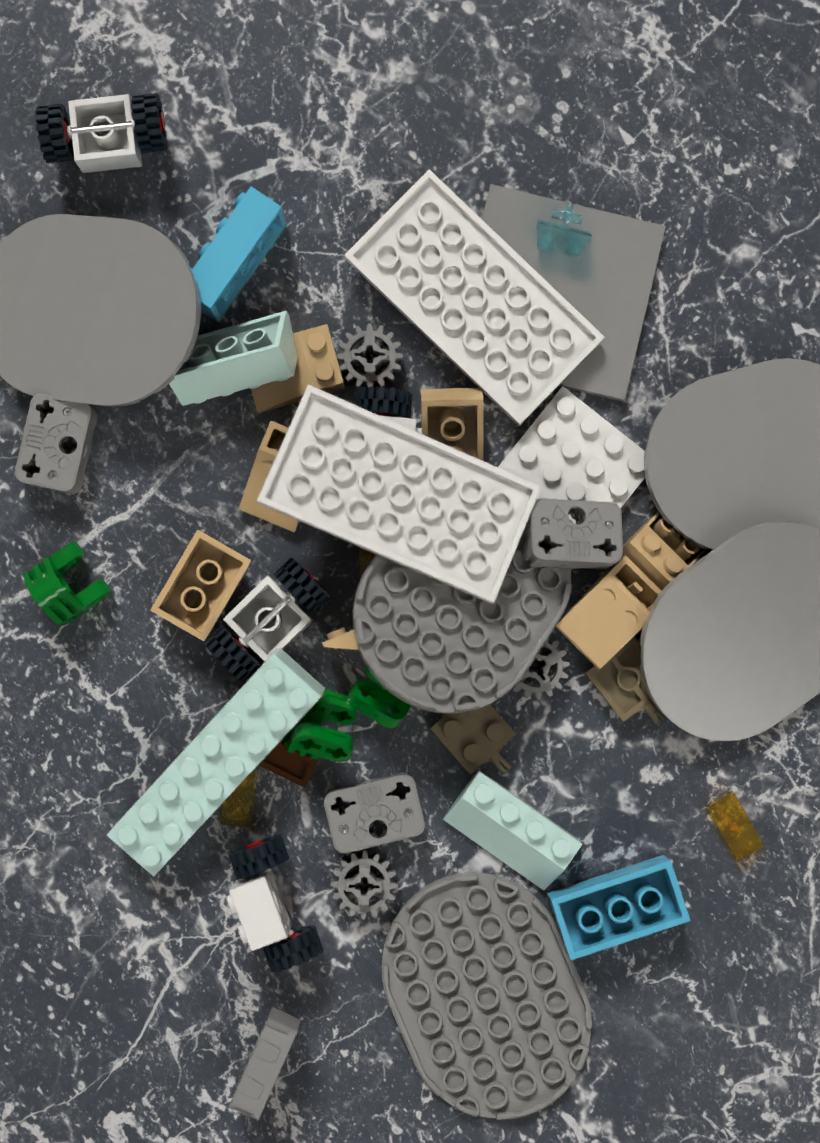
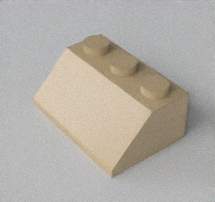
(201, 585)

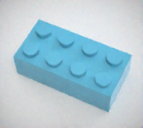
(236, 250)
(618, 907)

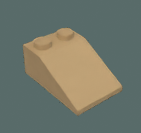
(314, 367)
(454, 418)

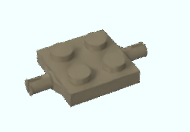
(622, 683)
(474, 737)

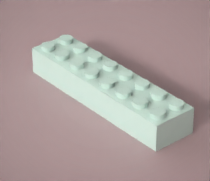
(216, 761)

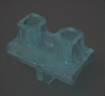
(576, 237)

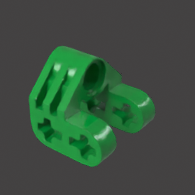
(53, 592)
(377, 702)
(319, 741)

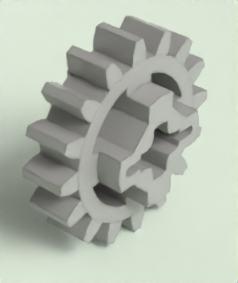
(382, 356)
(545, 683)
(349, 884)

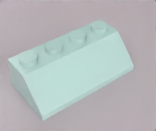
(237, 359)
(512, 830)

